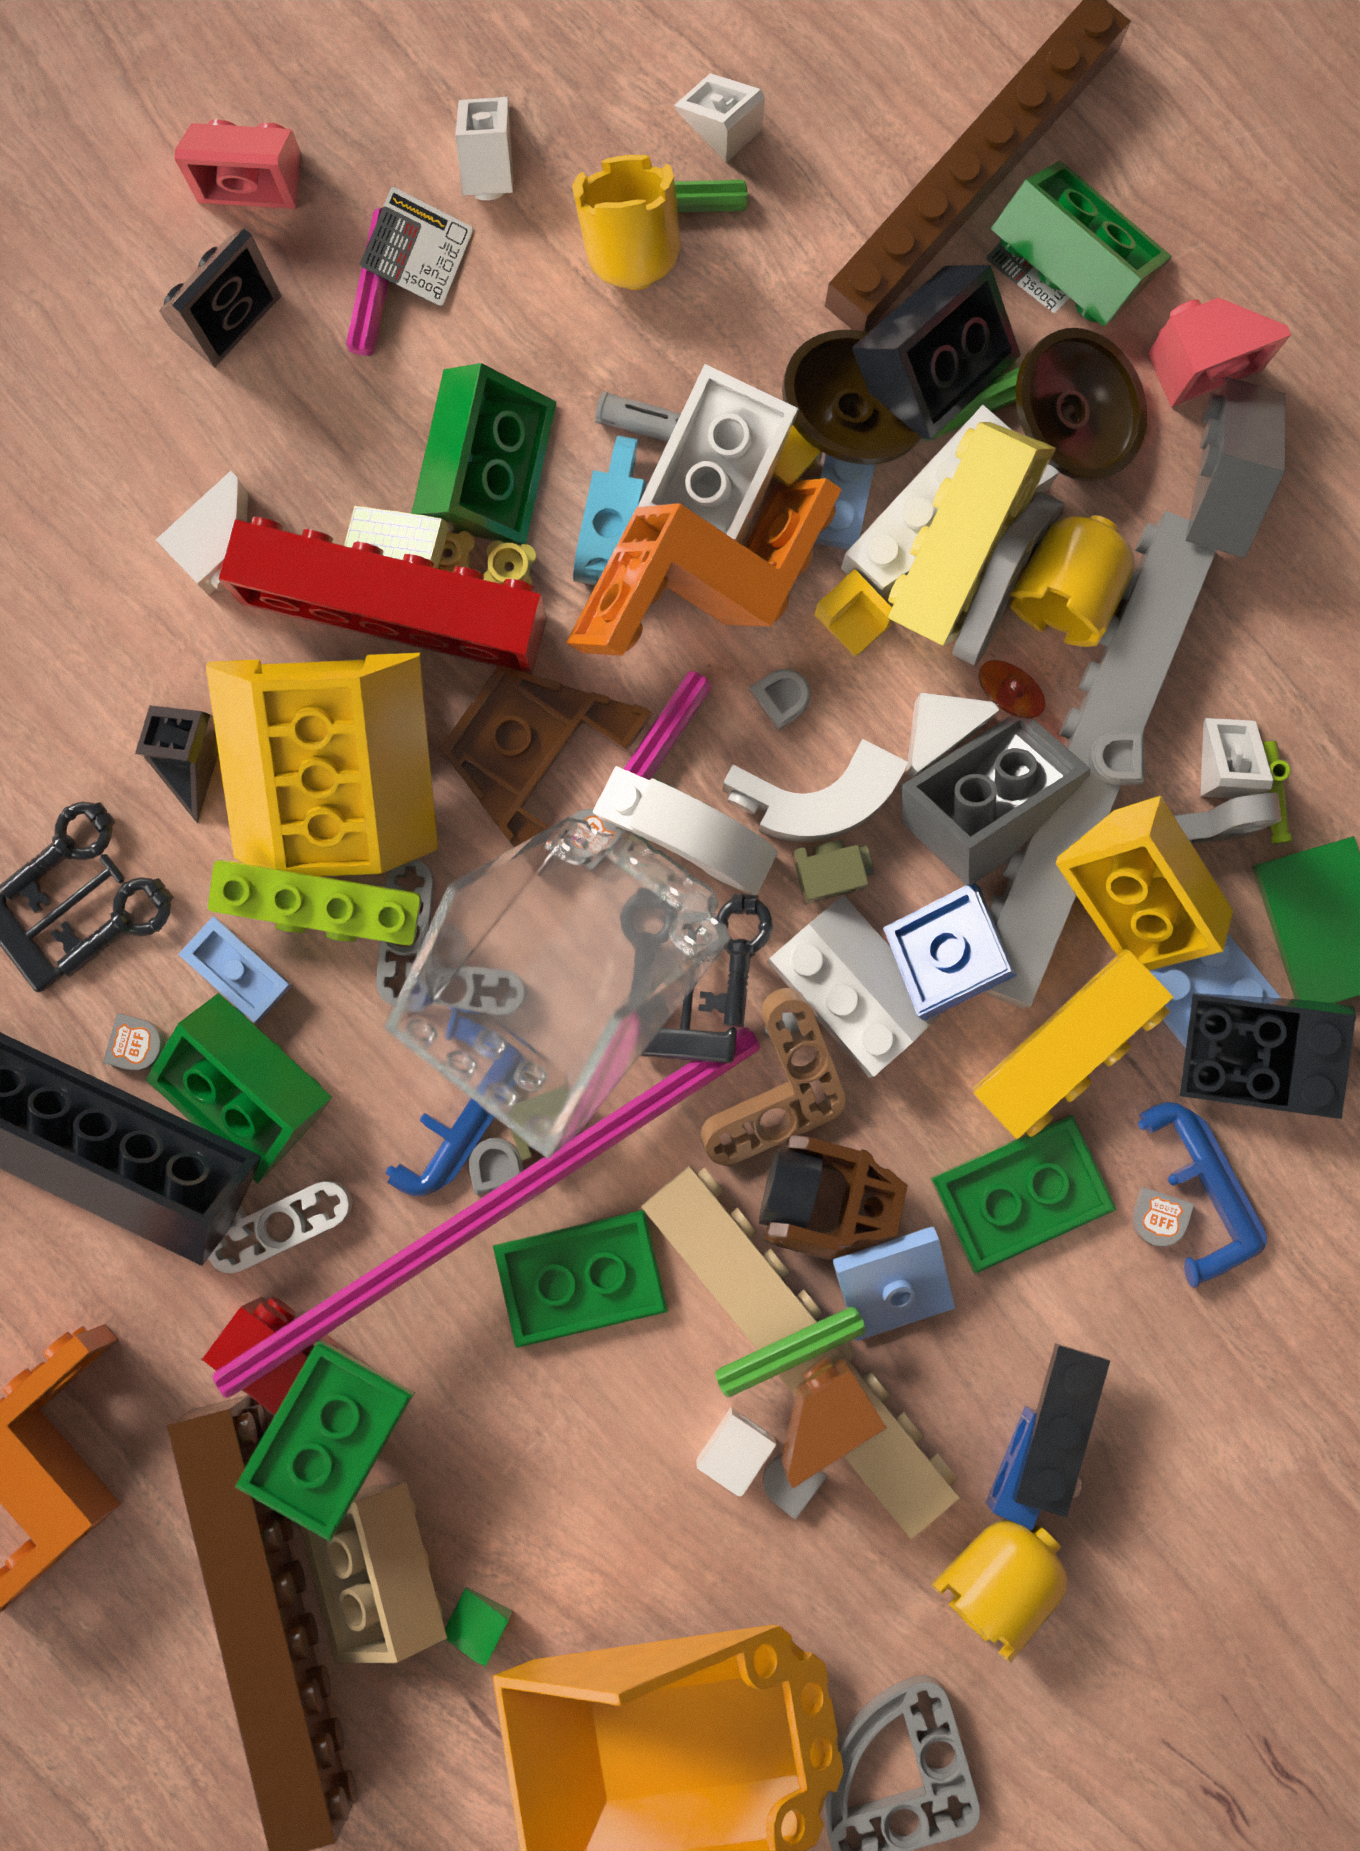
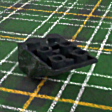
(1269, 1053)

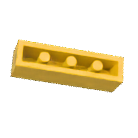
(1072, 1044)

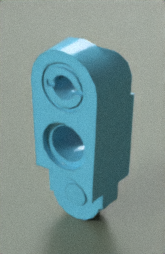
(607, 511)

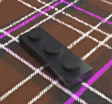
(1061, 1430)

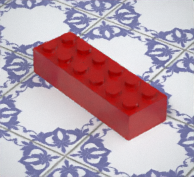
(384, 595)

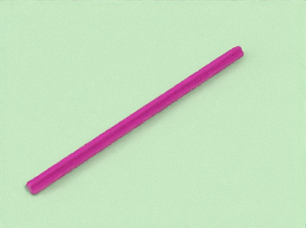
(473, 1220)

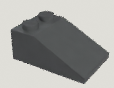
(990, 796)

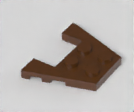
(518, 733)

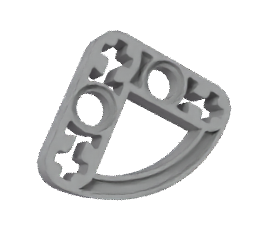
(937, 1783)

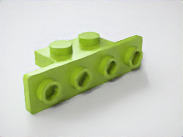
(314, 902)

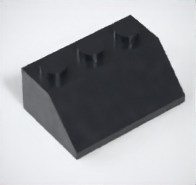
(939, 348)

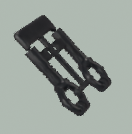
(19, 942)
(712, 1045)

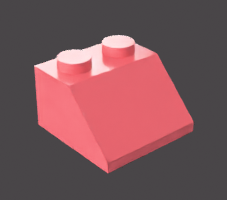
(240, 164)
(1212, 343)

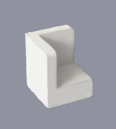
(735, 1452)

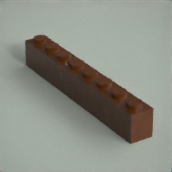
(976, 164)

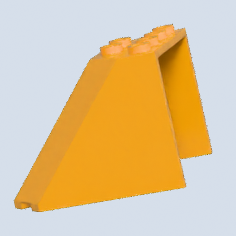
(671, 1745)

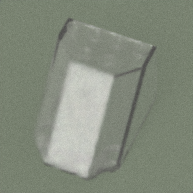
(556, 974)

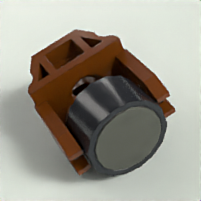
(794, 1188)

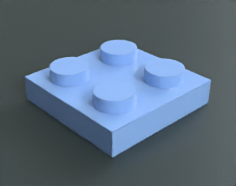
(1218, 973)

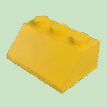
(1147, 886)

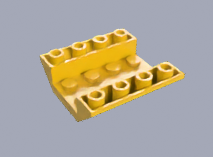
(325, 765)

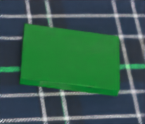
(1316, 918)
(1023, 1194)
(580, 1278)
(324, 1439)

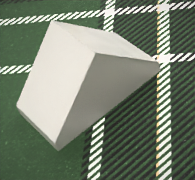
(723, 113)
(941, 725)
(1233, 759)

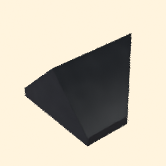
(181, 751)

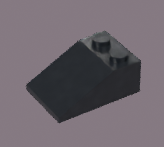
(222, 298)

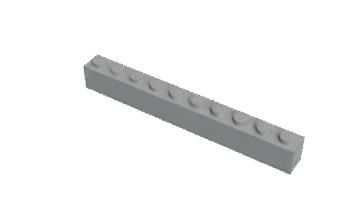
(1116, 698)

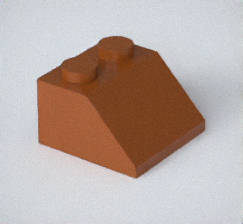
(827, 1420)

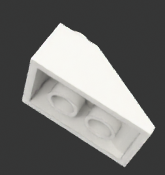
(722, 452)

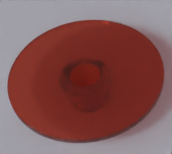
(1011, 689)

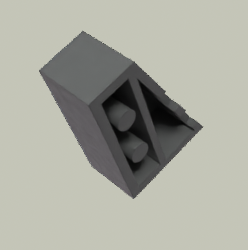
(1238, 465)

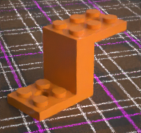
(704, 566)
(41, 1474)

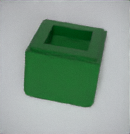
(476, 1625)

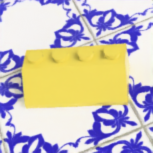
(974, 511)

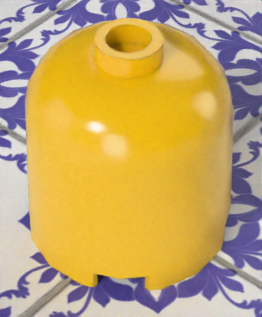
(629, 221)
(1075, 579)
(1006, 1584)

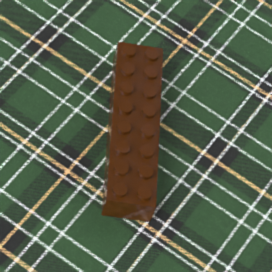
(263, 1631)

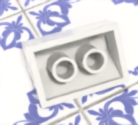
(852, 985)

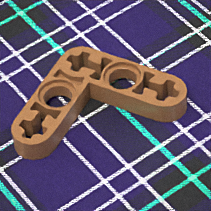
(793, 1096)

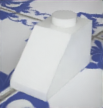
(484, 147)
(203, 532)

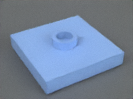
(896, 1281)

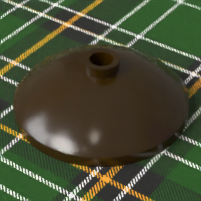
(826, 387)
(1083, 401)

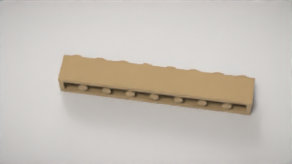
(767, 1310)

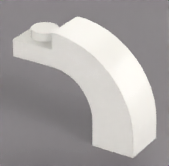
(823, 813)
(687, 828)

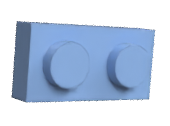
(851, 503)
(235, 970)

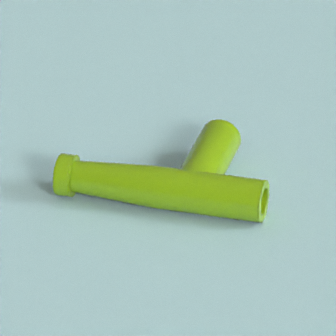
(1280, 771)

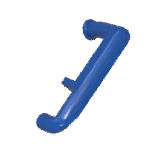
(450, 1156)
(1221, 1186)

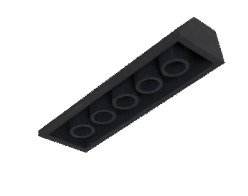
(118, 1154)

